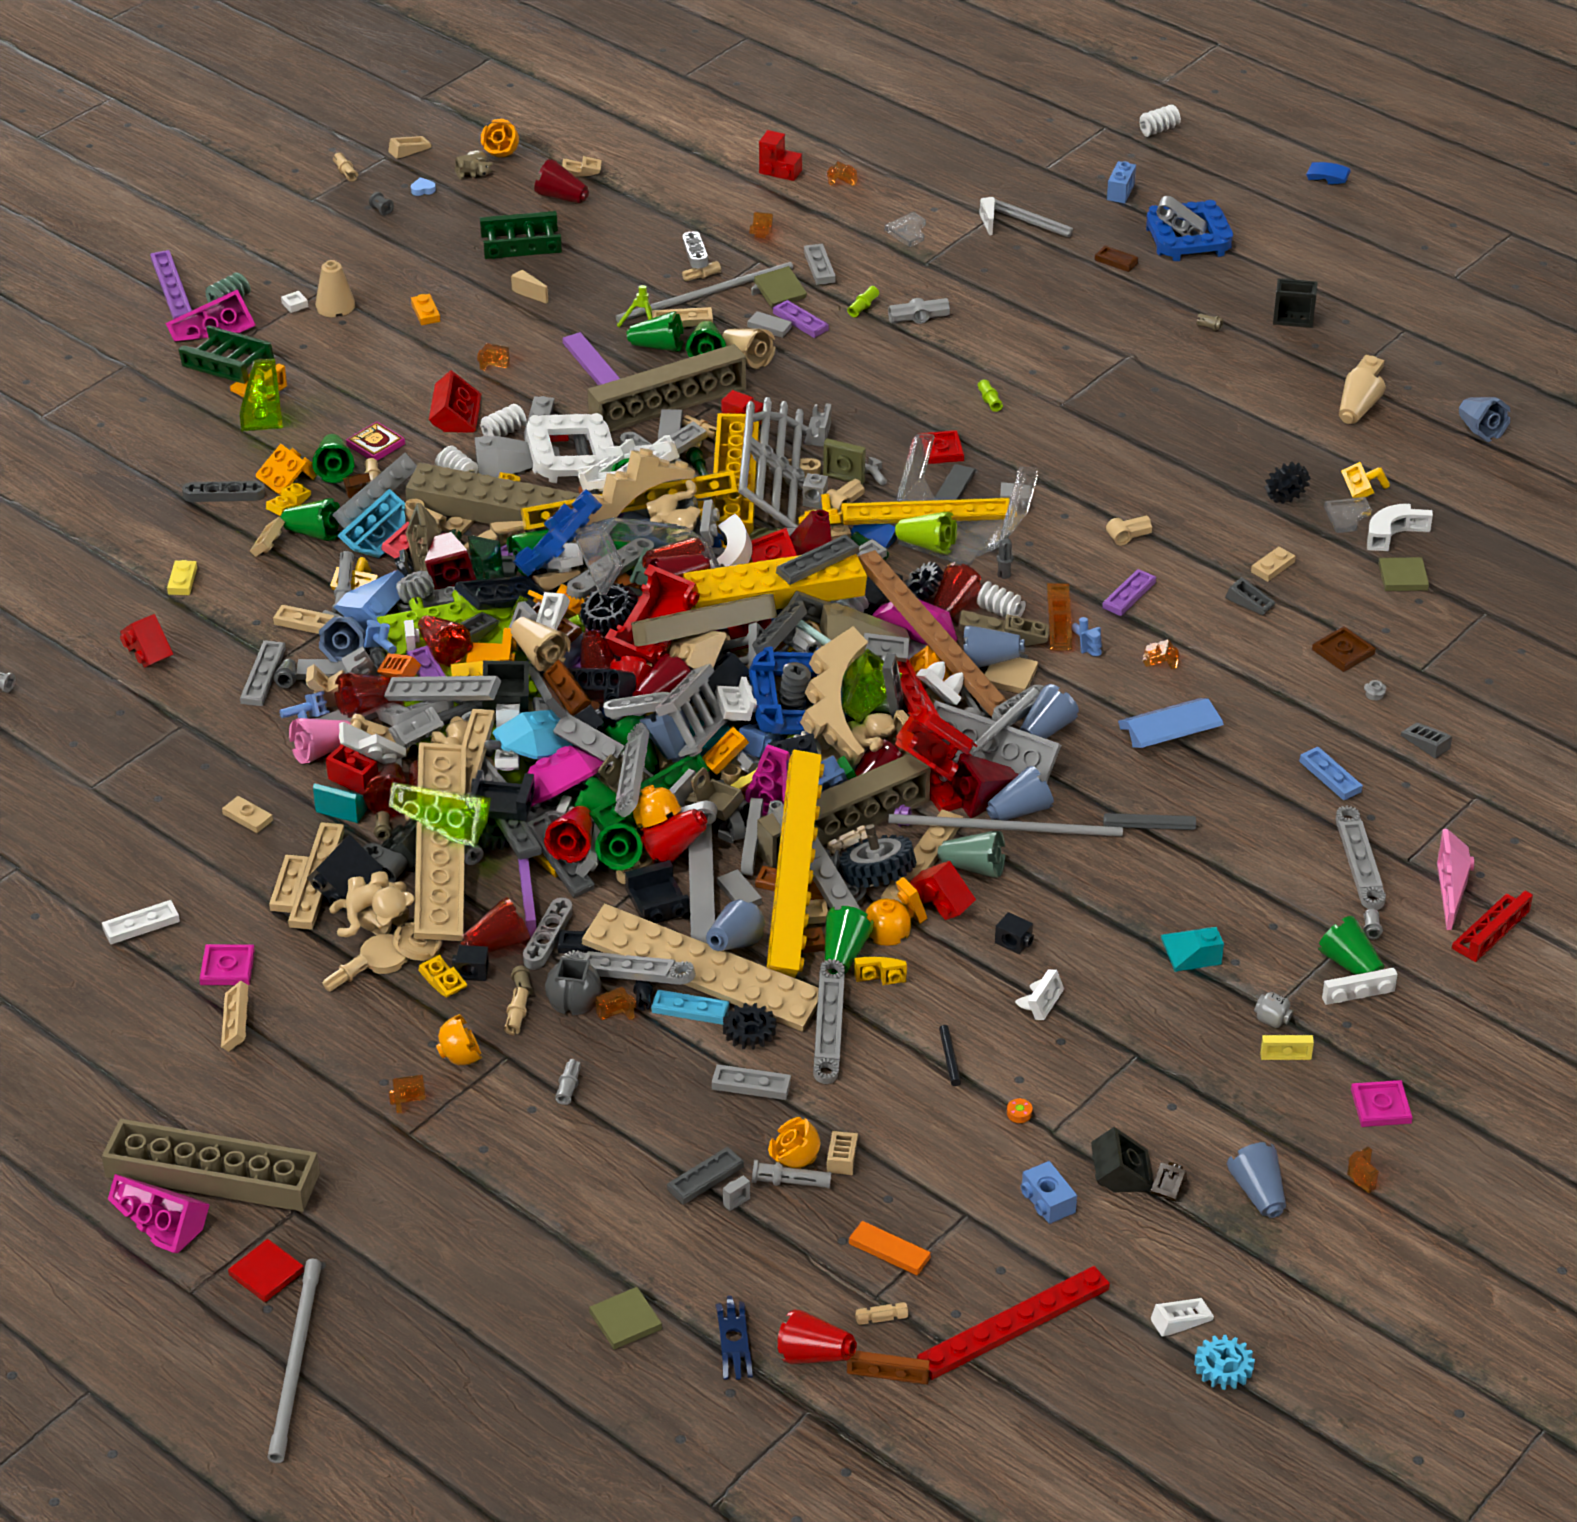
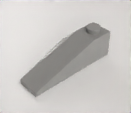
(503, 455)

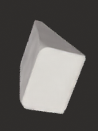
(987, 213)
(552, 609)

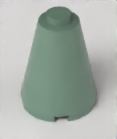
(975, 853)

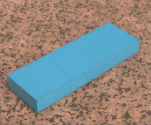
(690, 1006)

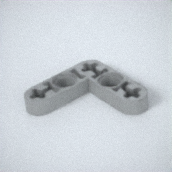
(394, 713)

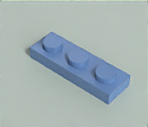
(1330, 773)

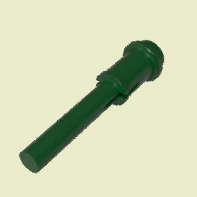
(694, 455)

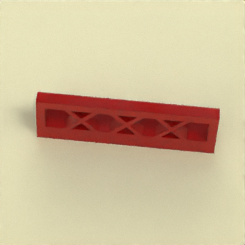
(1493, 931)

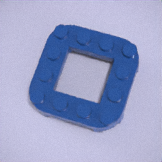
(1168, 244)
(561, 530)
(761, 675)

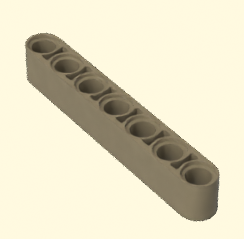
(703, 619)

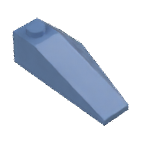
(371, 599)

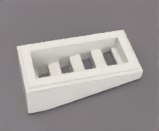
(1167, 1324)

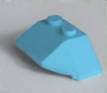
(375, 525)
(531, 734)

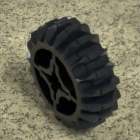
(608, 610)

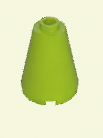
(929, 531)

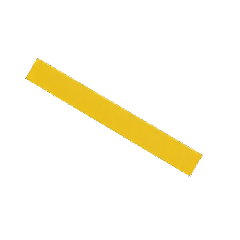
(895, 511)

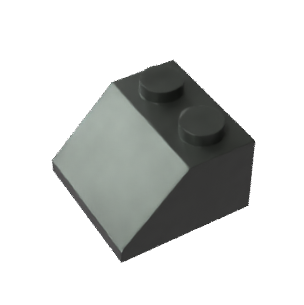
(1121, 1163)

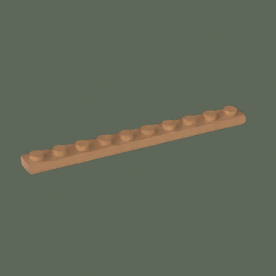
(931, 631)

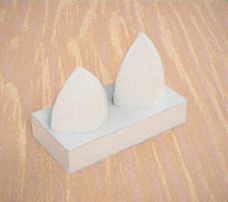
(946, 690)
(1044, 995)

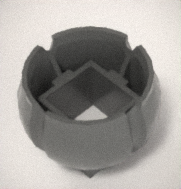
(573, 986)

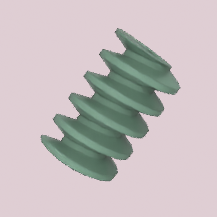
(228, 285)

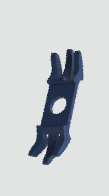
(738, 1348)

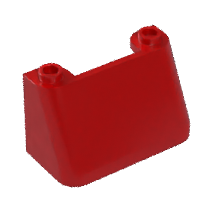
(661, 596)

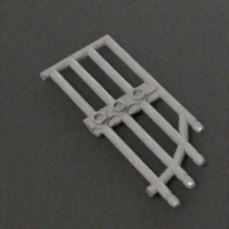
(777, 463)

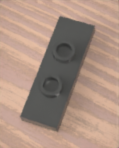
(705, 1175)

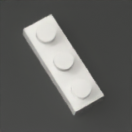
(140, 922)
(1359, 986)

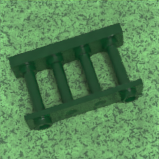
(520, 224)
(223, 366)

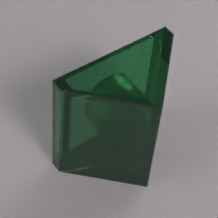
(485, 557)

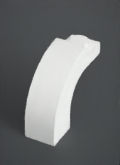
(1395, 520)
(738, 542)
(503, 759)

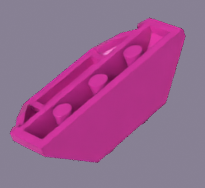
(889, 613)
(562, 771)

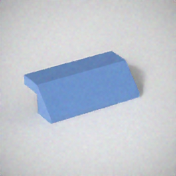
(1171, 722)

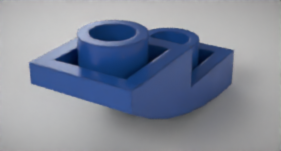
(1331, 172)

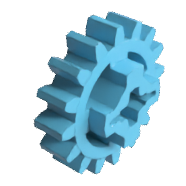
(1224, 1362)

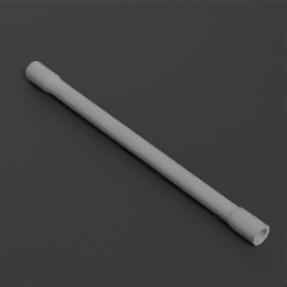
(279, 1438)

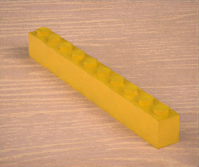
(706, 486)
(794, 863)

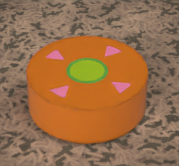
(1019, 1110)

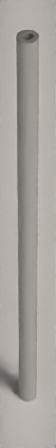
(701, 292)
(1005, 825)

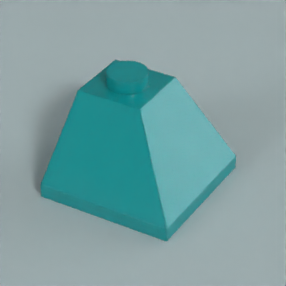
(1194, 948)

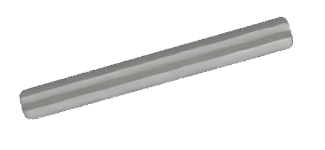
(1033, 218)

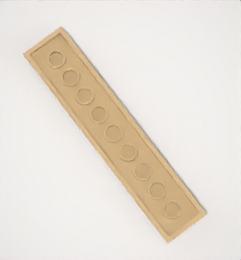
(438, 860)
(716, 972)

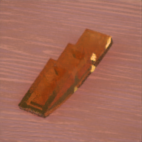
(1059, 617)

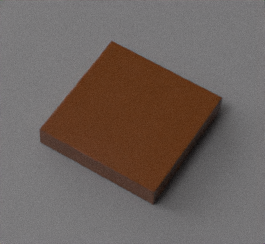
(1343, 649)

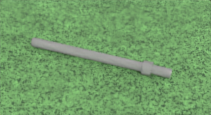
(1000, 724)

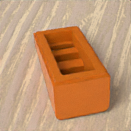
(399, 666)

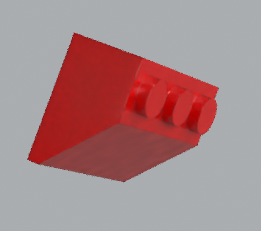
(455, 404)

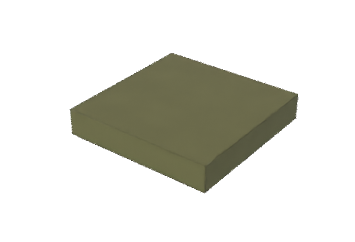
(780, 286)
(844, 461)
(1403, 574)
(625, 1318)

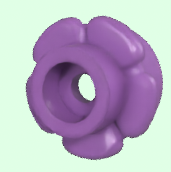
(903, 811)

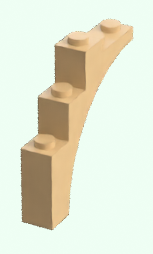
(642, 473)
(824, 691)

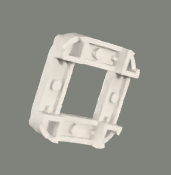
(541, 449)
(595, 475)

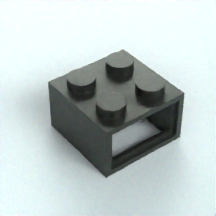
(1295, 301)
(513, 686)

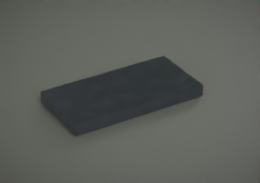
(497, 592)

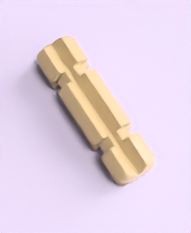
(847, 839)
(881, 1313)

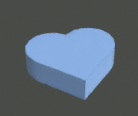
(423, 186)

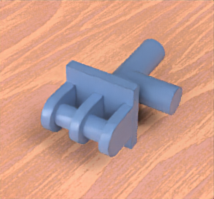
(377, 636)
(1089, 639)
(311, 705)

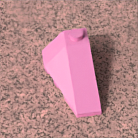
(1453, 870)

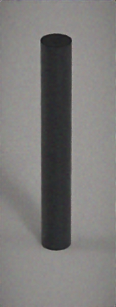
(949, 1055)

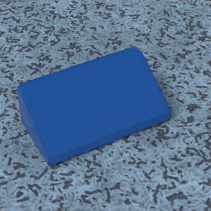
(881, 533)

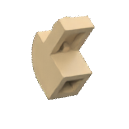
(318, 681)

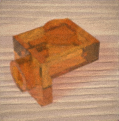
(843, 172)
(761, 224)
(493, 355)
(1161, 652)
(615, 1003)
(406, 1090)
(1362, 1171)

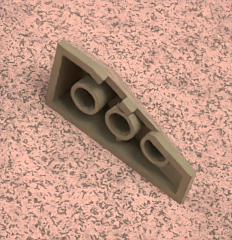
(420, 535)
(839, 618)

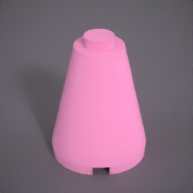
(314, 738)

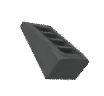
(1245, 593)
(477, 629)
(1432, 741)

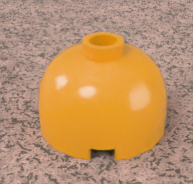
(500, 138)
(654, 806)
(890, 921)
(458, 1042)
(796, 1144)

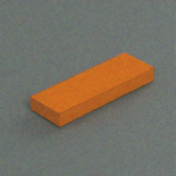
(889, 1248)

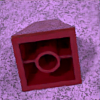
(812, 532)
(448, 561)
(979, 781)

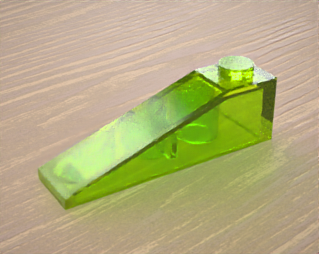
(261, 399)
(864, 686)
(449, 813)

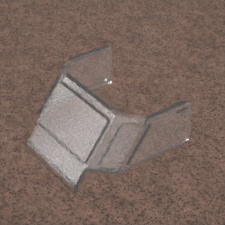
(975, 536)
(601, 554)

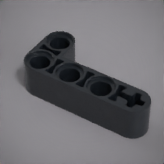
(613, 682)

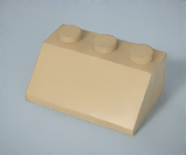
(697, 649)

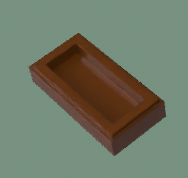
(1116, 258)

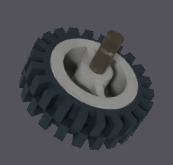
(878, 859)

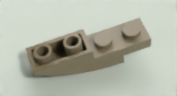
(1031, 631)

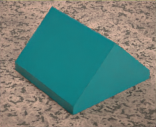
(339, 803)

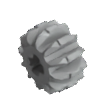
(415, 585)

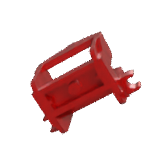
(931, 747)

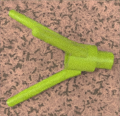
(641, 301)

